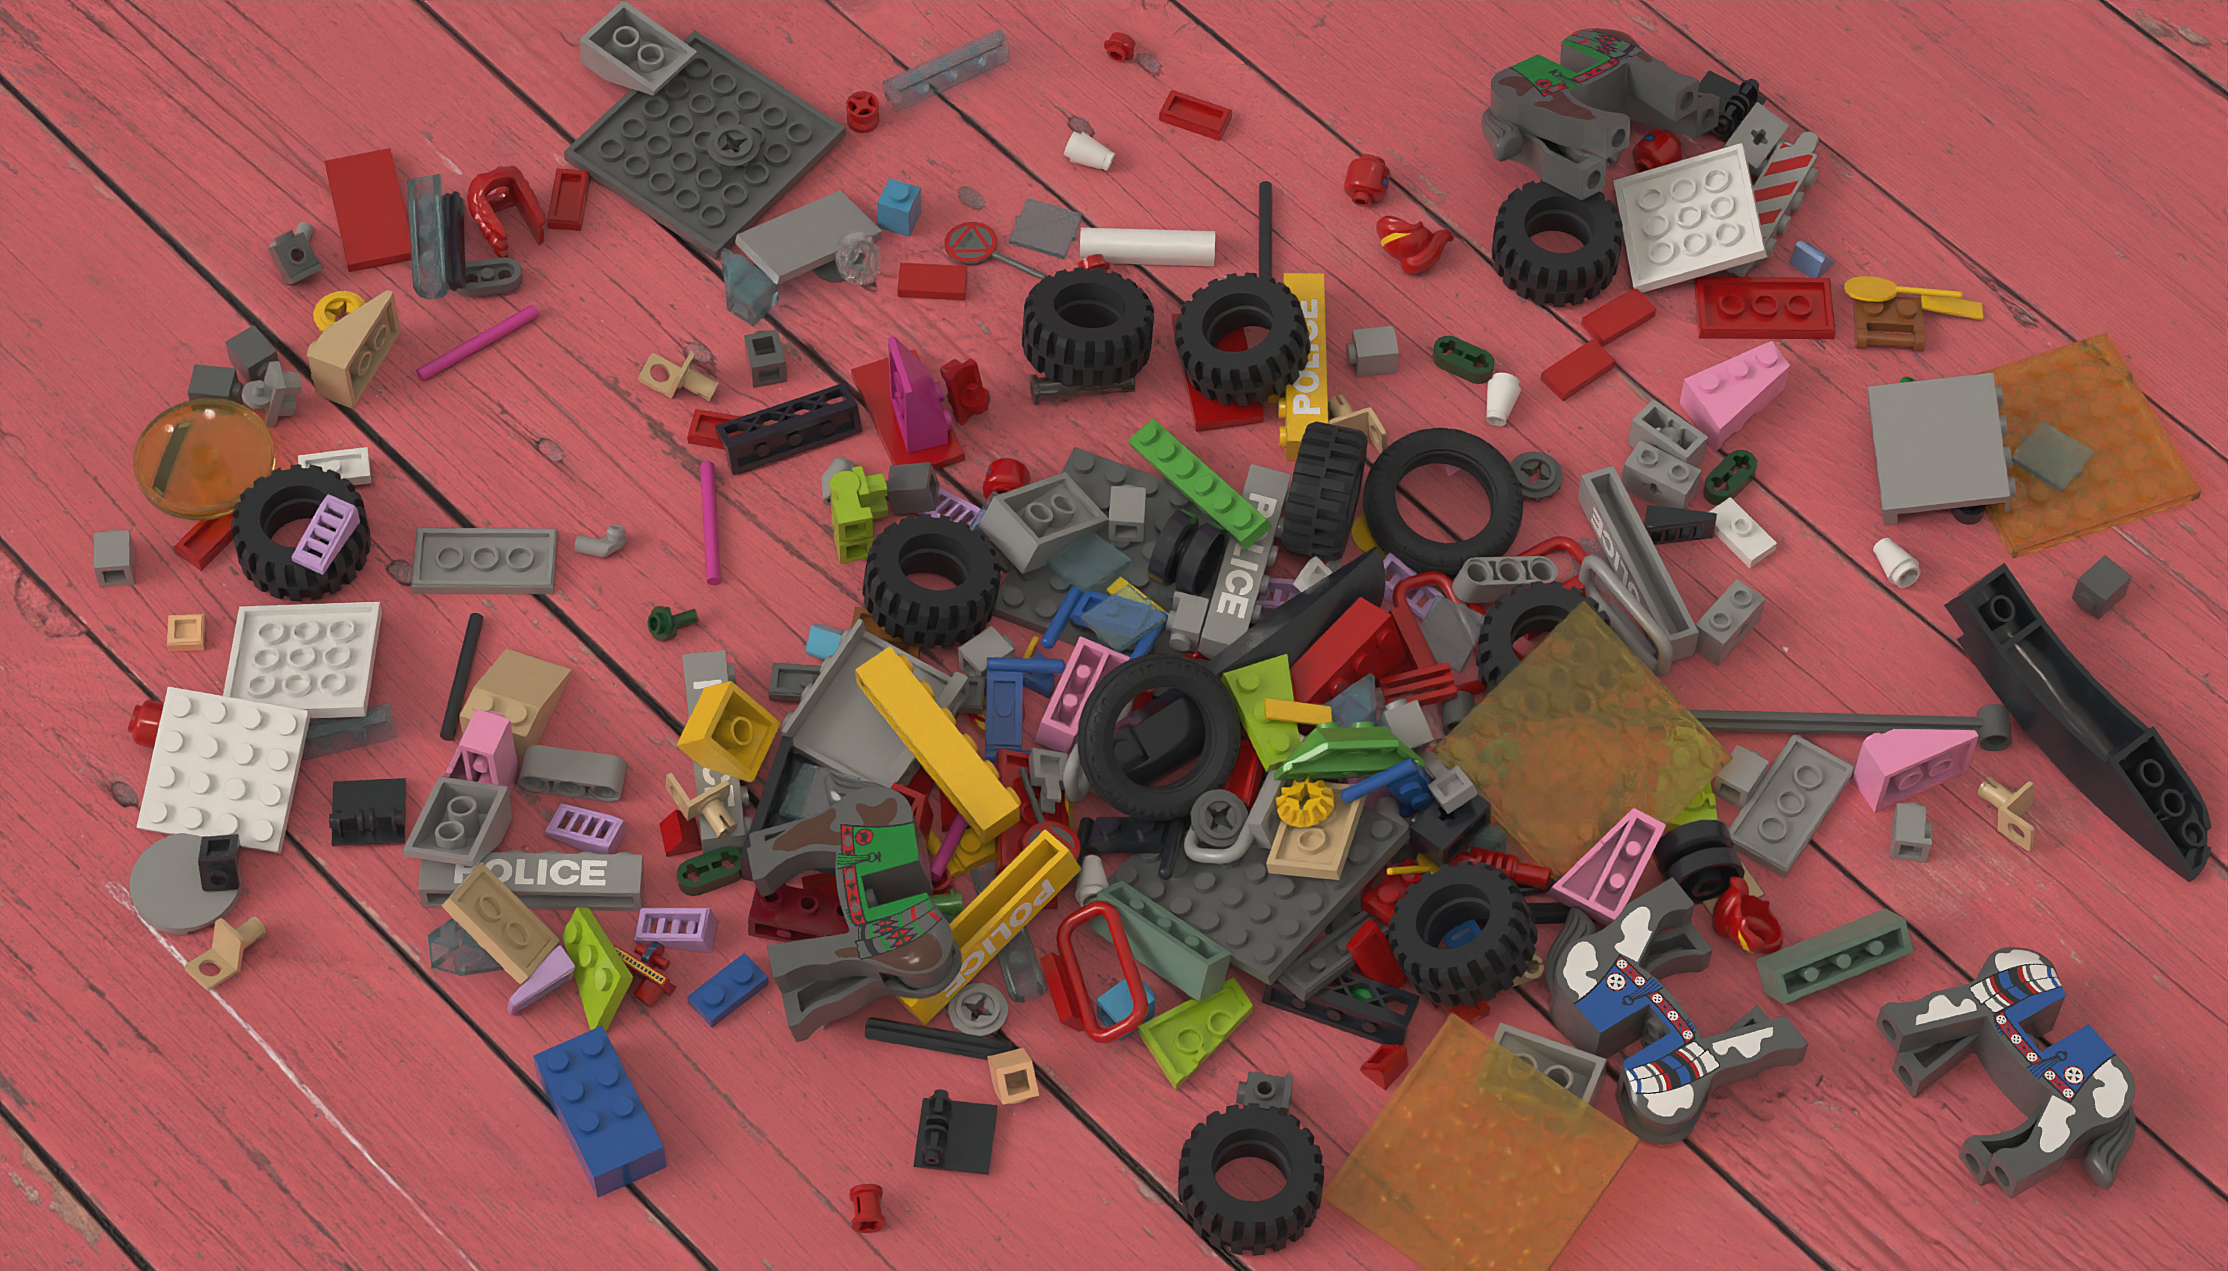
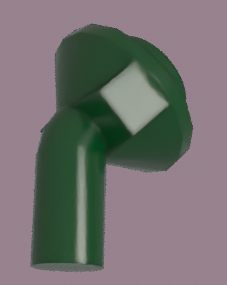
(664, 624)

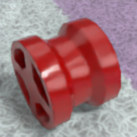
(857, 106)

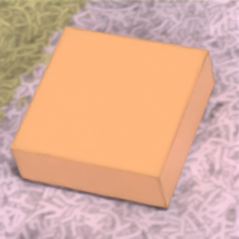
(186, 632)

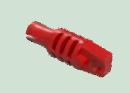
(1518, 871)

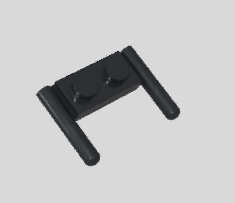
(1131, 836)

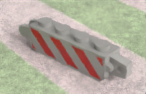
(1781, 191)

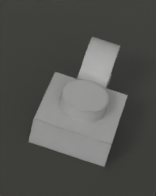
(1047, 772)
(1450, 787)

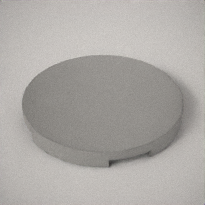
(170, 891)

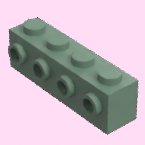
(1165, 942)
(1834, 956)

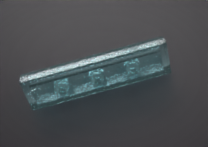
(946, 70)
(427, 236)
(346, 733)
(1018, 956)

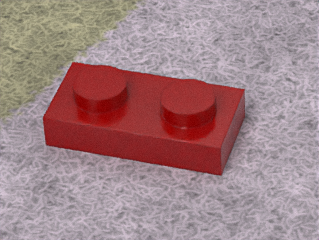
(1384, 897)

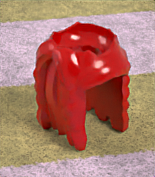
(510, 192)

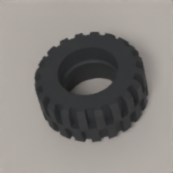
(1551, 275)
(1239, 304)
(1087, 328)
(1324, 491)
(283, 499)
(923, 613)
(1520, 614)
(1479, 966)
(1257, 1135)

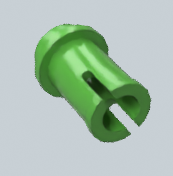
(948, 903)

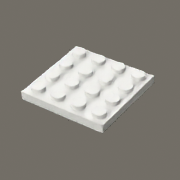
(1689, 218)
(306, 656)
(224, 768)

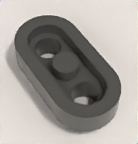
(488, 277)

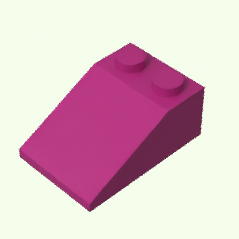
(916, 400)

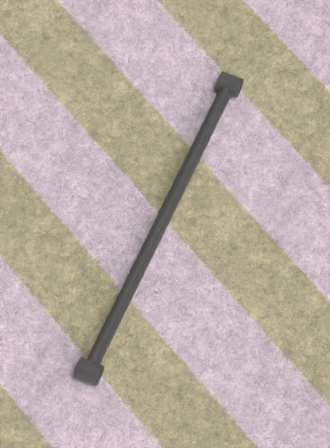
(1990, 724)

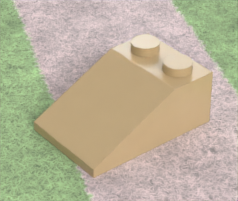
(353, 350)
(522, 691)

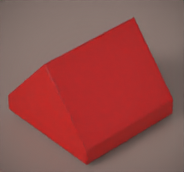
(679, 834)
(1386, 1064)

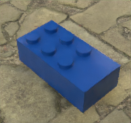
(600, 1111)

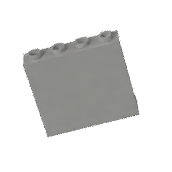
(1940, 445)
(842, 726)

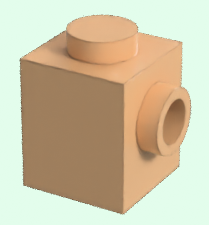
(1013, 1076)

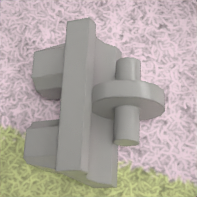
(274, 394)

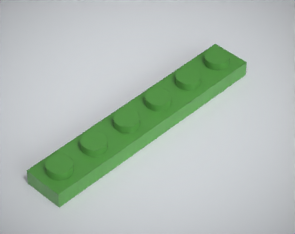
(1199, 484)

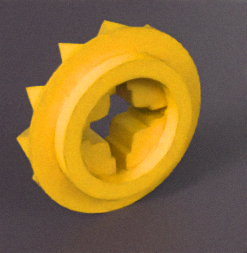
(334, 305)
(1314, 811)

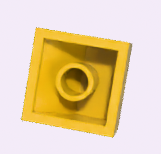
(728, 732)

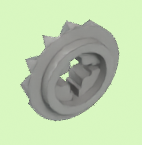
(972, 997)

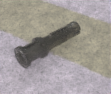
(1045, 389)

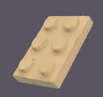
(1320, 848)
(500, 923)

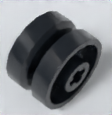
(1187, 553)
(1699, 859)

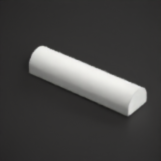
(1149, 246)

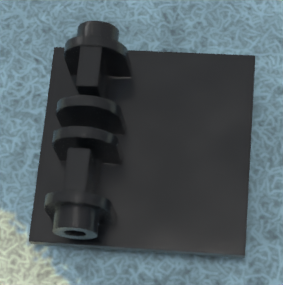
(1734, 101)
(368, 812)
(955, 1135)

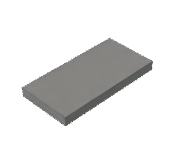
(804, 236)
(485, 561)
(1789, 805)

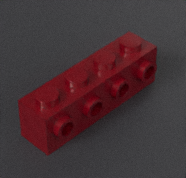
(796, 915)

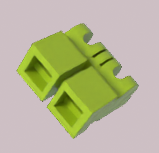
(854, 505)

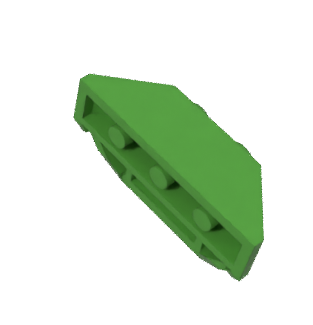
(1345, 753)

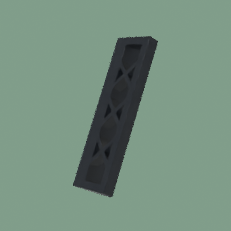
(792, 431)
(782, 774)
(1342, 1011)

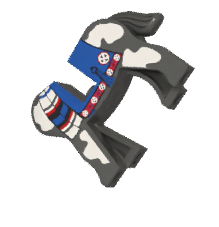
(1611, 996)
(2070, 1092)

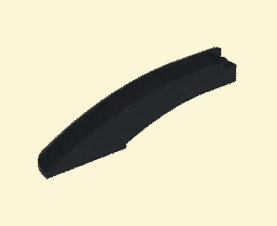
(2080, 724)
(1171, 727)

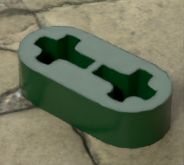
(1463, 359)
(1725, 473)
(710, 871)

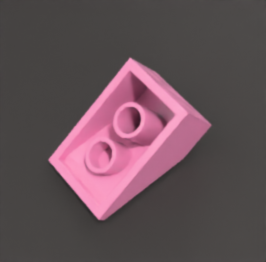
(1909, 762)

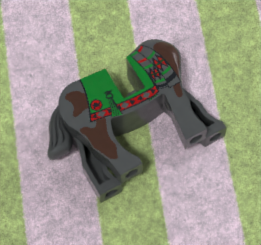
(1586, 103)
(883, 883)

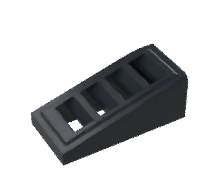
(1678, 525)

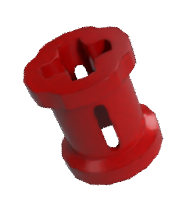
(867, 1208)

